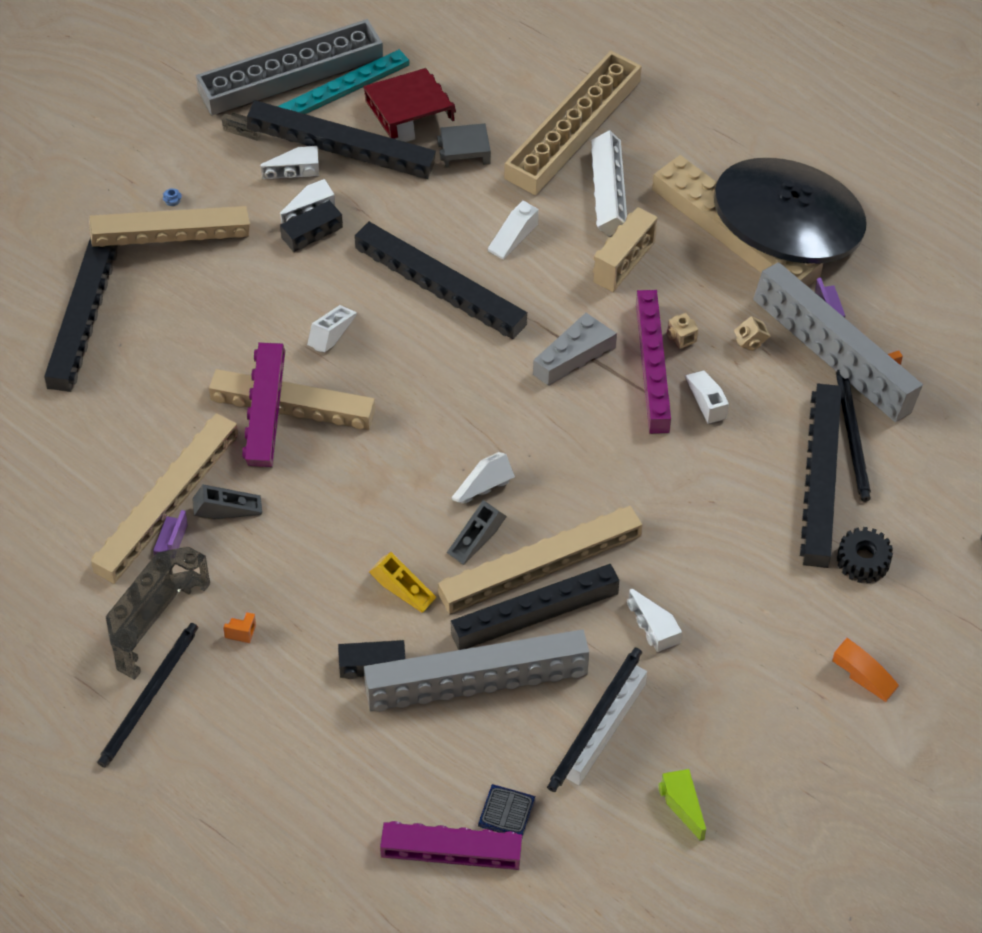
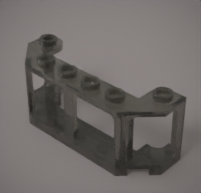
(149, 598)

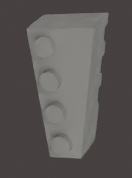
(574, 348)

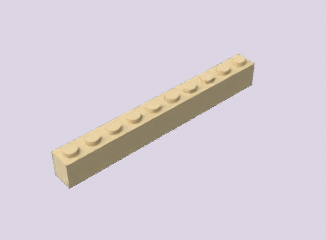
(164, 498)
(539, 559)

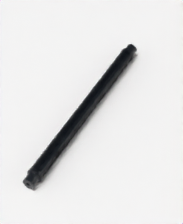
(854, 438)
(147, 695)
(594, 720)

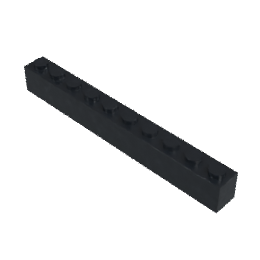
(341, 139)
(441, 280)
(79, 317)
(821, 476)

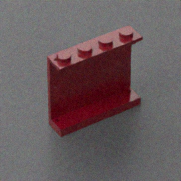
(407, 99)

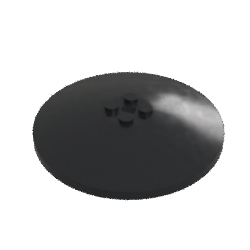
(761, 210)

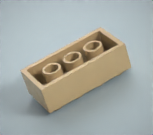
(624, 249)

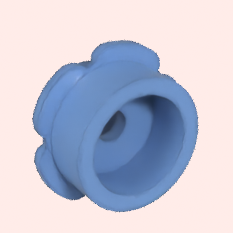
(172, 197)

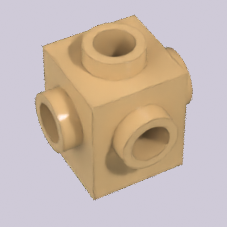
(682, 330)
(751, 333)

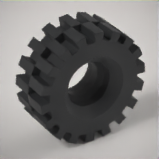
(862, 567)

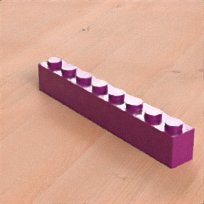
(653, 362)

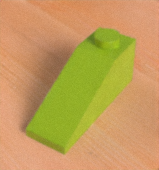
(682, 799)

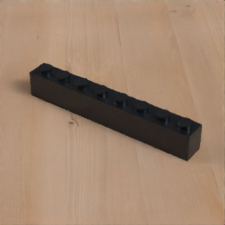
(534, 607)

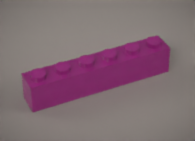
(264, 405)
(451, 845)

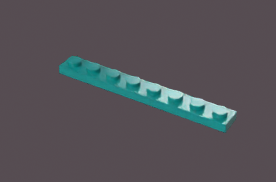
(348, 83)

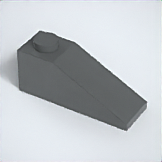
(225, 503)
(476, 532)

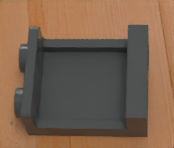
(464, 143)

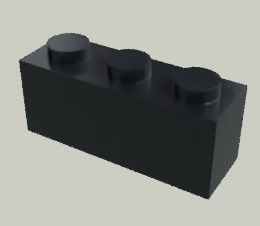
(311, 226)
(357, 655)

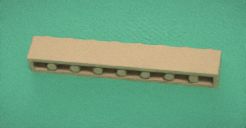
(169, 226)
(298, 400)

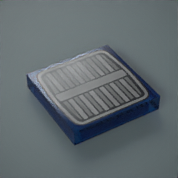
(506, 810)

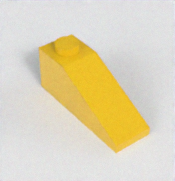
(402, 582)

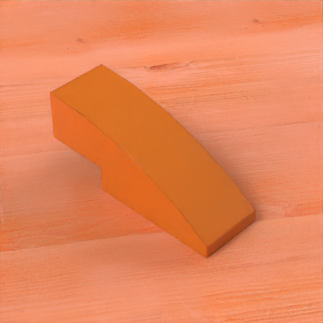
(865, 670)

